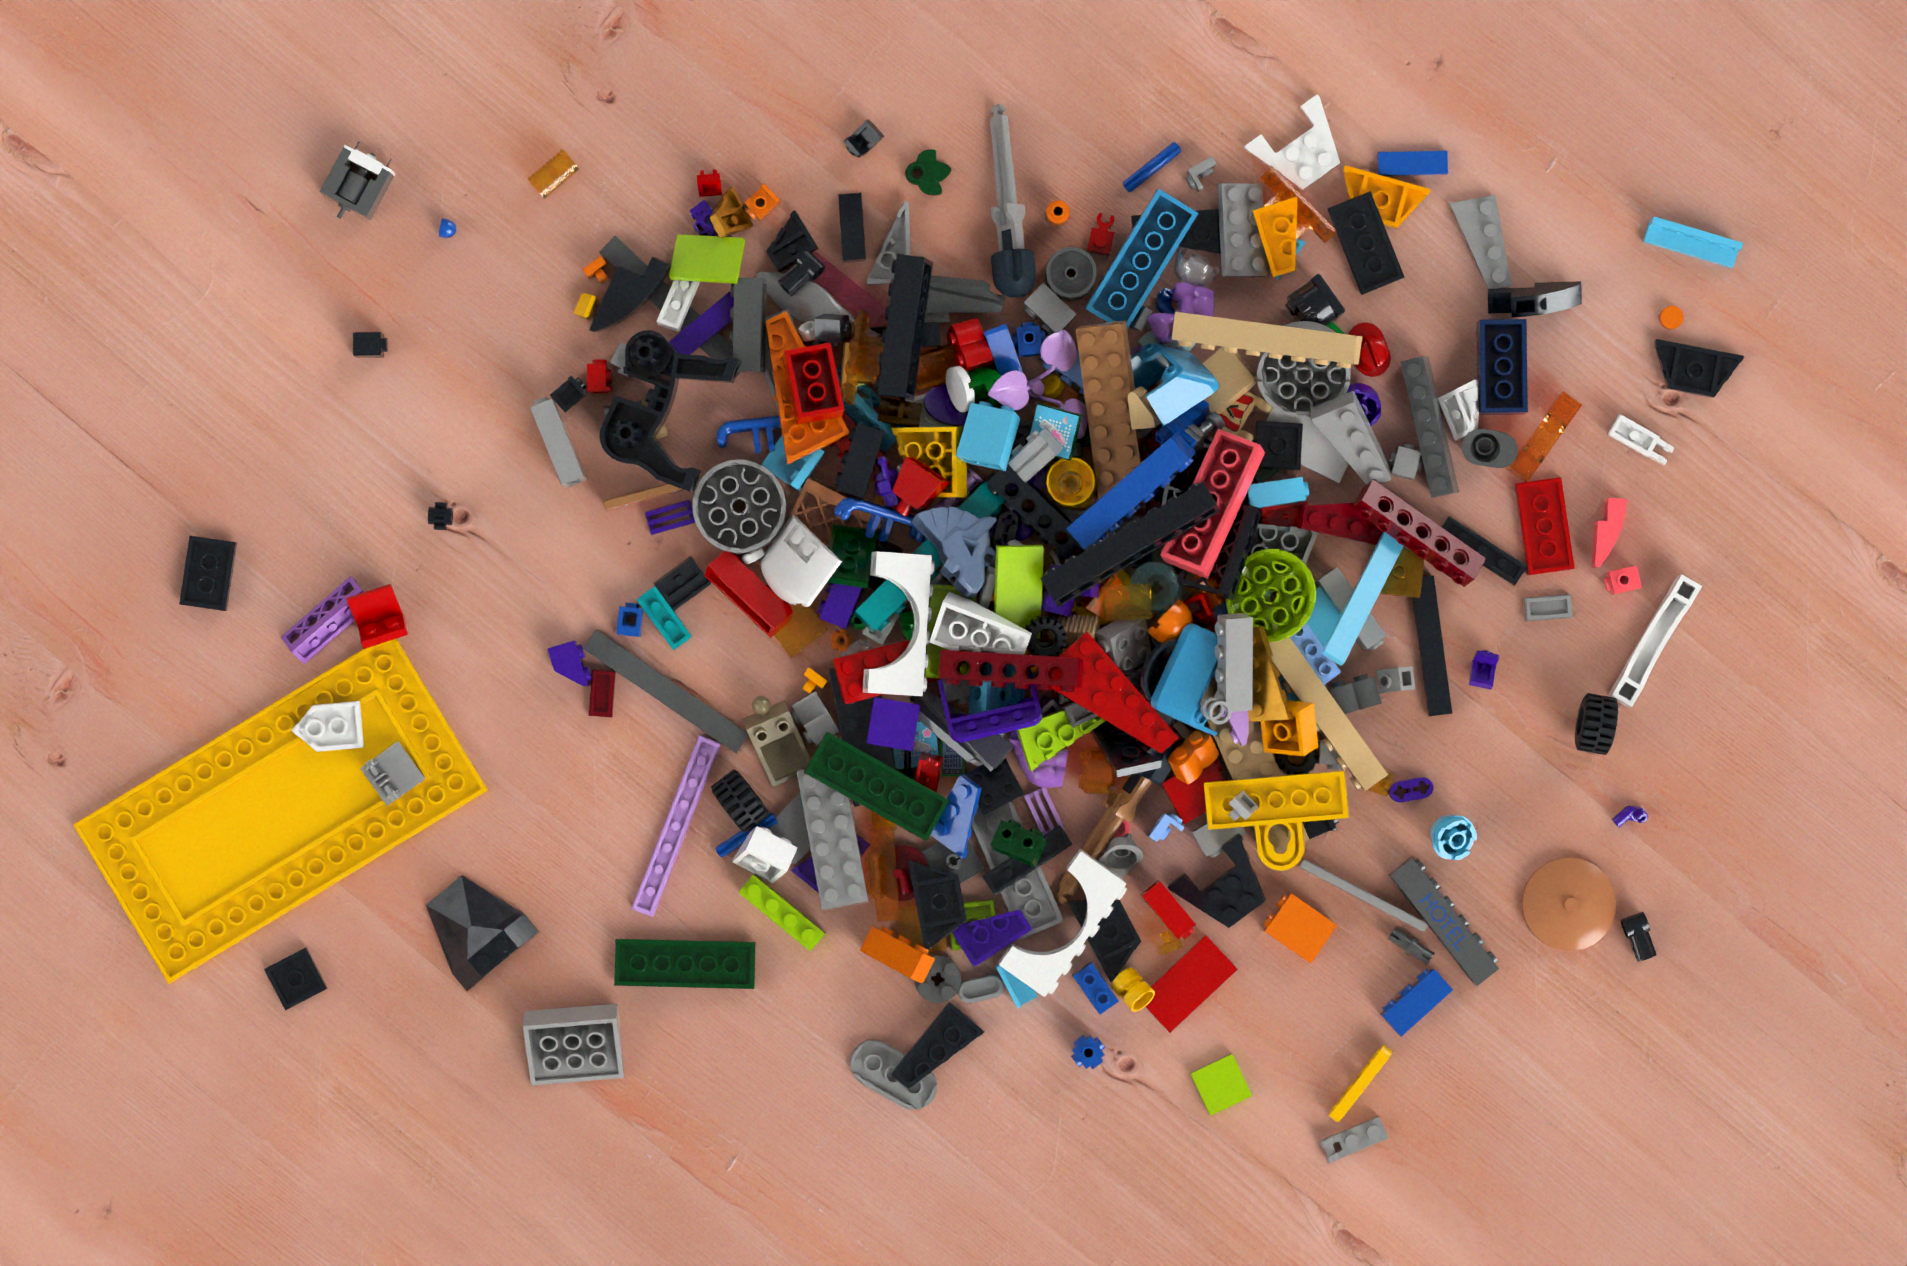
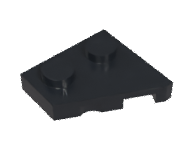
(790, 243)

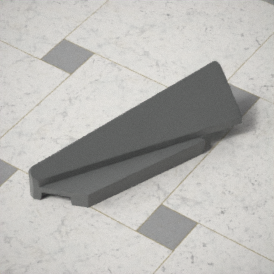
(961, 296)
(988, 750)

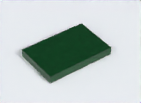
(855, 553)

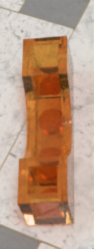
(1544, 437)

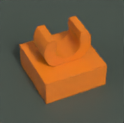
(596, 269)

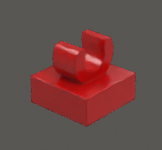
(709, 184)

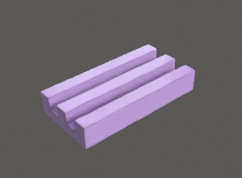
(1036, 794)

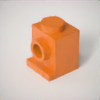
(770, 199)

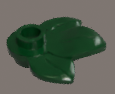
(931, 172)

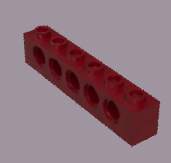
(1430, 534)
(952, 660)

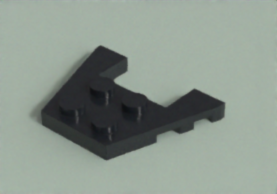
(1231, 894)

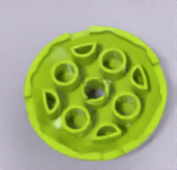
(1295, 588)

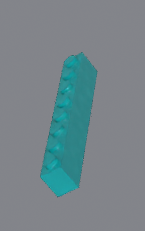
(889, 597)

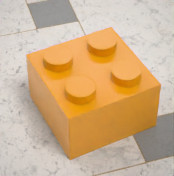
(1293, 735)

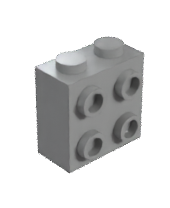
(1125, 643)

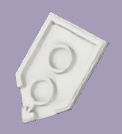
(332, 726)

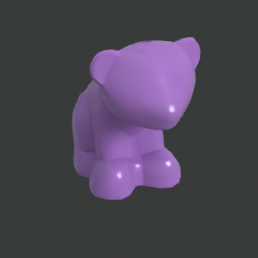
(1190, 300)
(1048, 773)

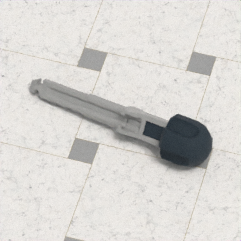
(1013, 265)

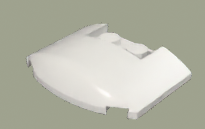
(797, 564)

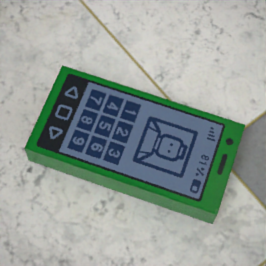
(952, 762)

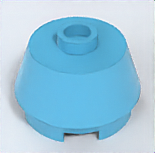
(1452, 836)

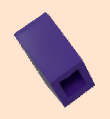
(568, 662)

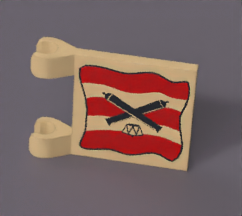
(1239, 411)

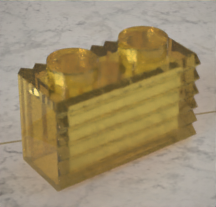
(553, 174)

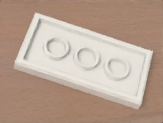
(1316, 450)

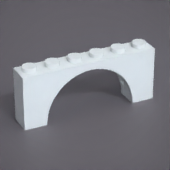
(912, 576)
(1044, 968)

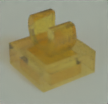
(1383, 786)
(1169, 944)

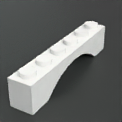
(1667, 617)

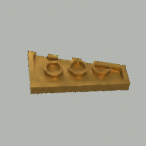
(1267, 695)

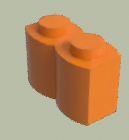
(1193, 756)

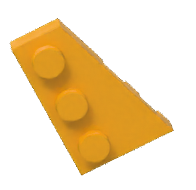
(1278, 234)

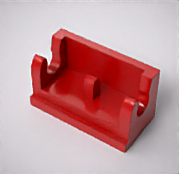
(1282, 515)
(929, 770)

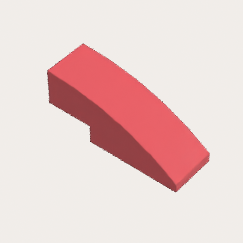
(1607, 531)

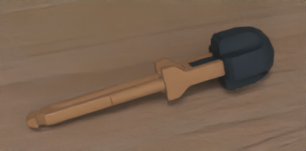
(1120, 807)

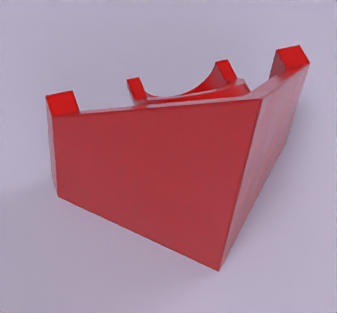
(1201, 612)

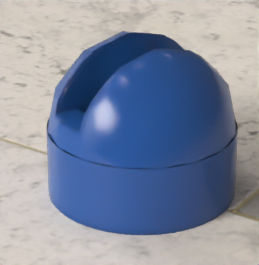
(447, 228)

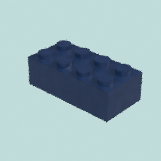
(1502, 366)

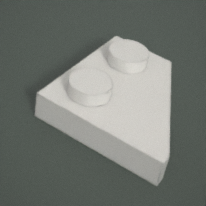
(1462, 409)

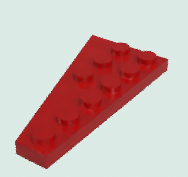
(1113, 697)

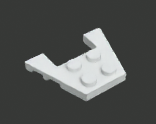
(1308, 155)

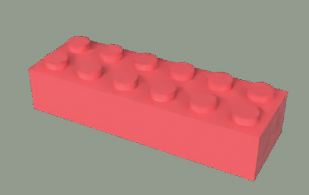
(1227, 475)

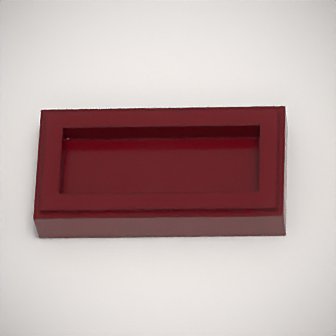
(602, 693)

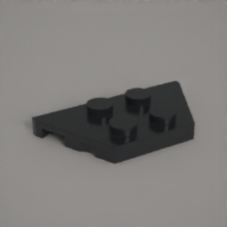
(1695, 368)
(937, 902)
(1114, 939)

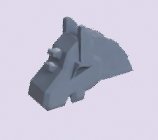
(960, 543)

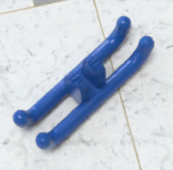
(747, 425)
(877, 511)

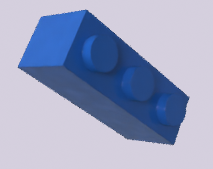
(1415, 1001)

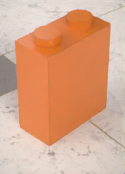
(1299, 927)

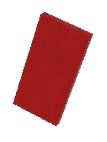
(1544, 526)
(1189, 983)

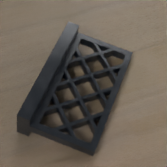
(1237, 557)

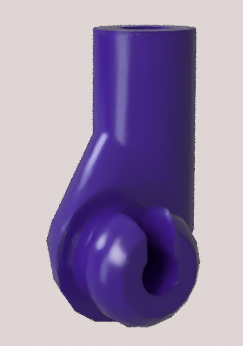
(1630, 813)

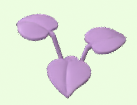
(1015, 390)

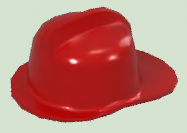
(1374, 350)

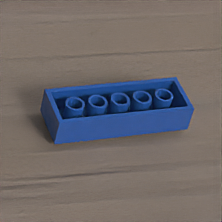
(1128, 493)

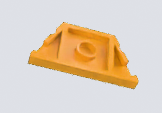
(1392, 197)

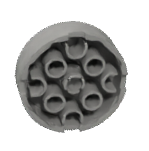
(1298, 390)
(756, 524)

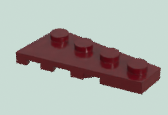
(1338, 521)

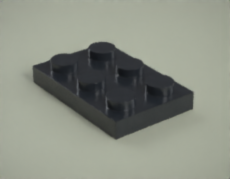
(208, 573)

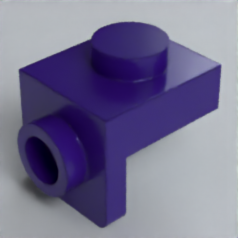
(1483, 669)

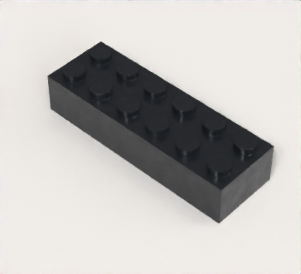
(904, 327)
(854, 725)

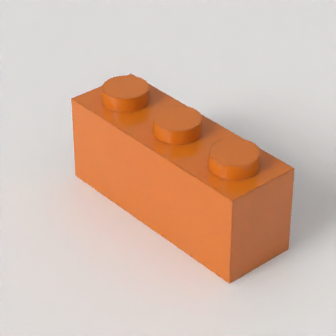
(898, 953)

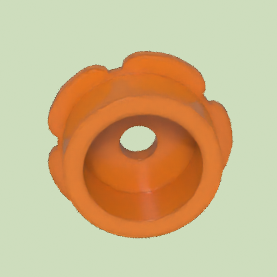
(837, 635)

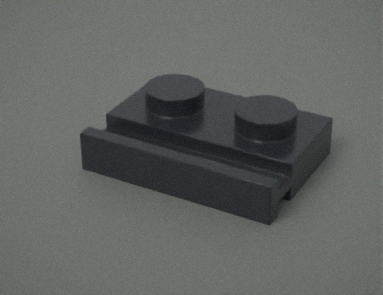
(682, 583)

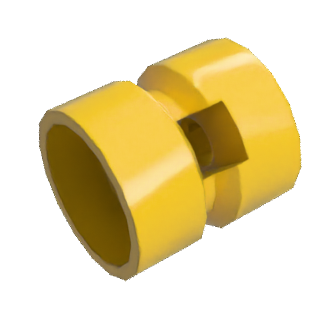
(1135, 993)

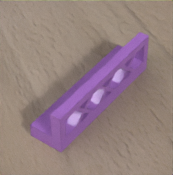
(328, 623)

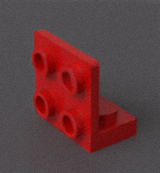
(378, 616)

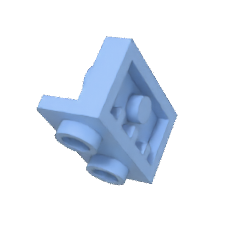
(1161, 828)

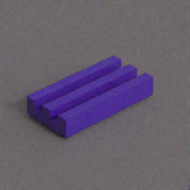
(666, 518)

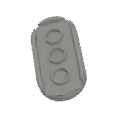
(872, 1065)

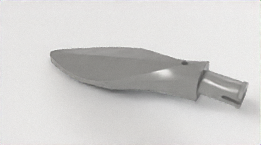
(807, 302)

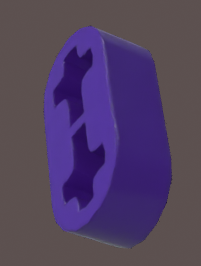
(1409, 784)

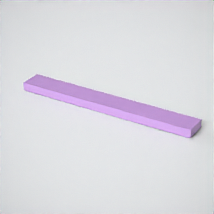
(676, 826)

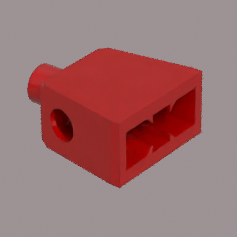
(917, 486)

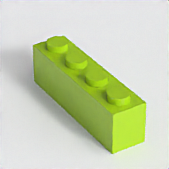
(782, 912)

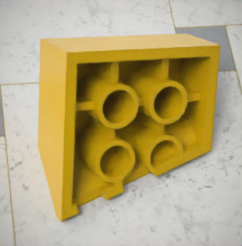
(938, 451)

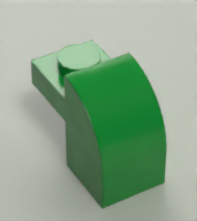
(981, 382)

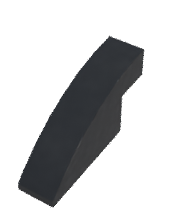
(629, 293)

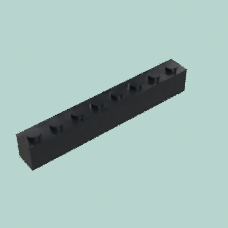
(1130, 543)

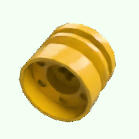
(1087, 476)

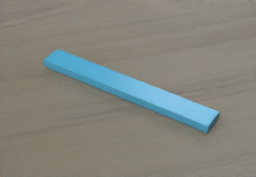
(1362, 599)

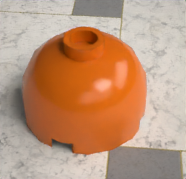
(1171, 622)

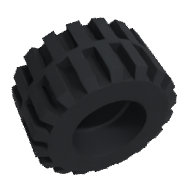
(1596, 724)
(739, 801)

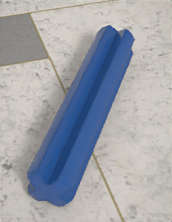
(1151, 167)
(738, 839)

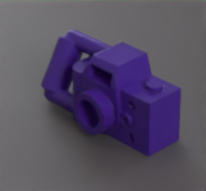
(702, 214)
(885, 483)

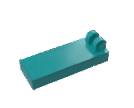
(664, 617)

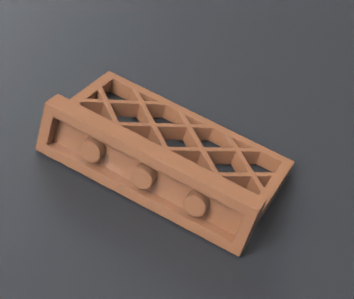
(831, 496)

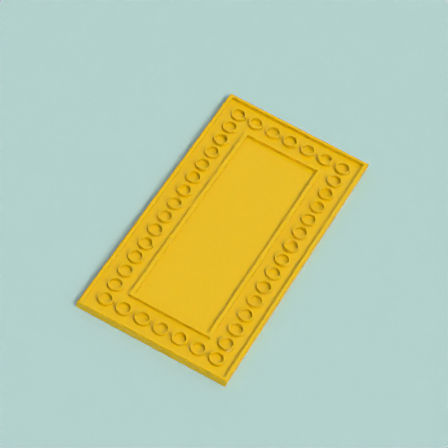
(267, 818)

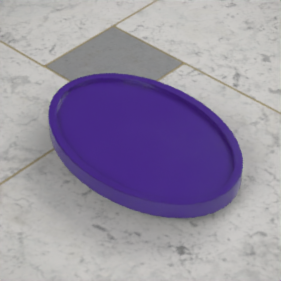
(940, 407)

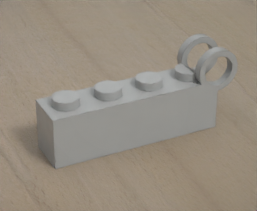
(1234, 668)

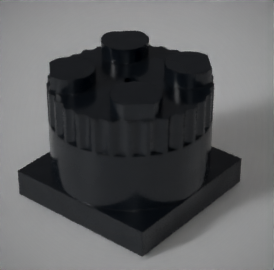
(1315, 302)

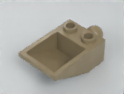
(776, 740)

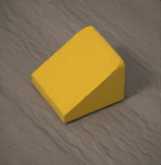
(585, 306)

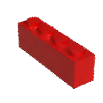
(749, 593)

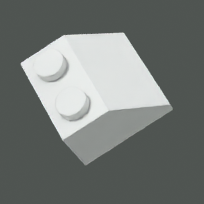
(765, 854)

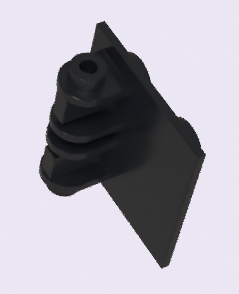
(997, 786)

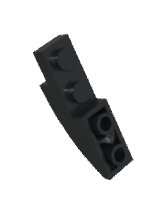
(1535, 300)

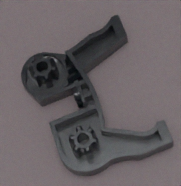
(632, 428)

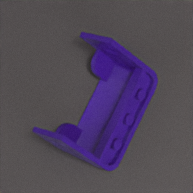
(992, 722)

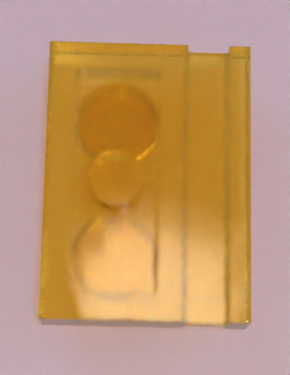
(1127, 601)

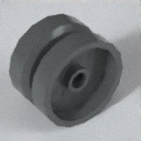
(1068, 287)

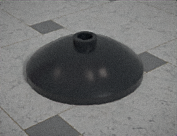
(1155, 665)

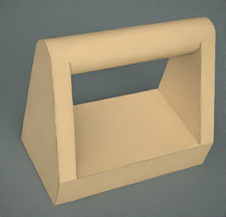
(1140, 410)

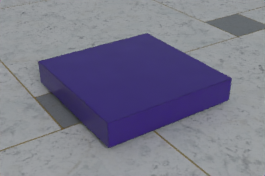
(893, 724)

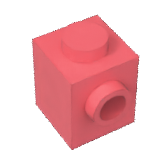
(1622, 580)

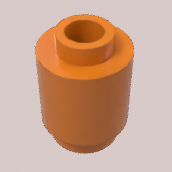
(1054, 219)

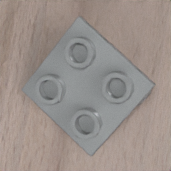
(392, 773)

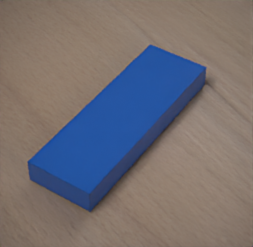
(1412, 163)

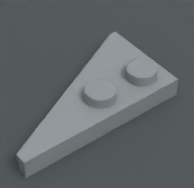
(896, 243)

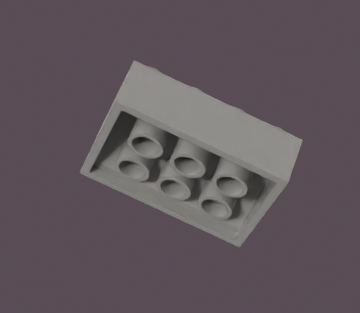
(573, 1044)

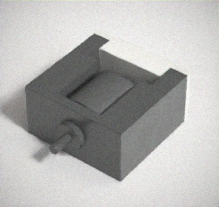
(352, 189)

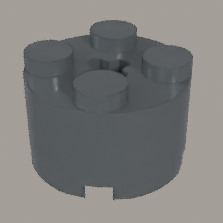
(946, 989)

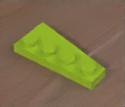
(1051, 736)

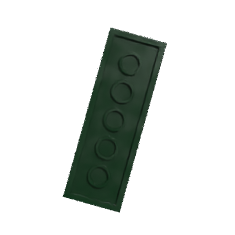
(876, 786)
(685, 963)

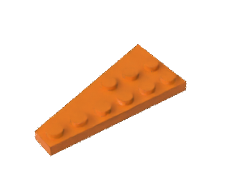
(801, 438)

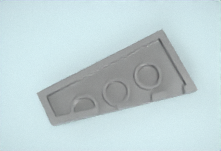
(1483, 233)

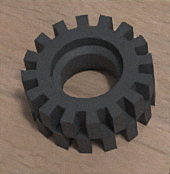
(1059, 636)
(1292, 769)

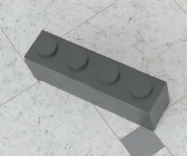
(749, 323)

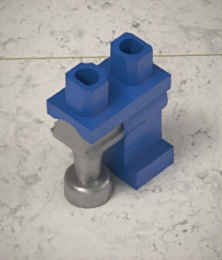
(1188, 424)

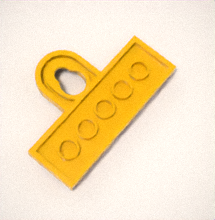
(1280, 801)

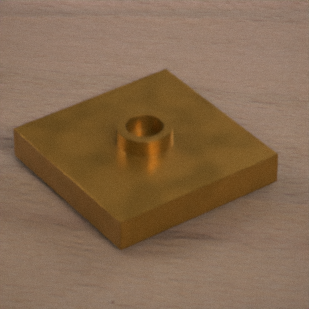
(1405, 576)

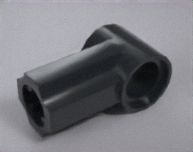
(806, 268)
(1637, 931)

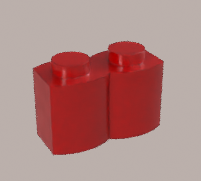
(969, 344)

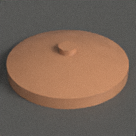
(1568, 904)

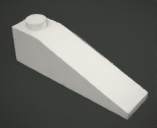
(972, 627)

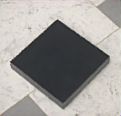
(1280, 443)
(295, 978)

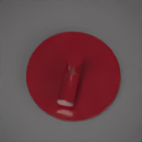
(904, 855)

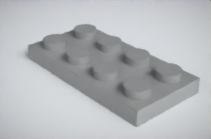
(1239, 235)

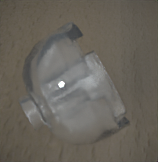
(1195, 268)

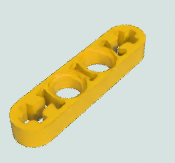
(1360, 1083)

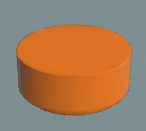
(1671, 317)

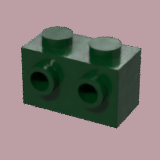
(1018, 843)

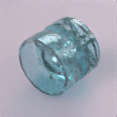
(1155, 573)

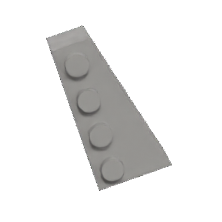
(1351, 434)

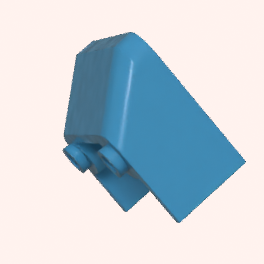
(1183, 377)
(1188, 677)

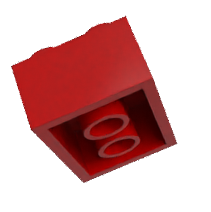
(813, 383)

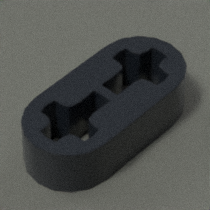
(999, 526)

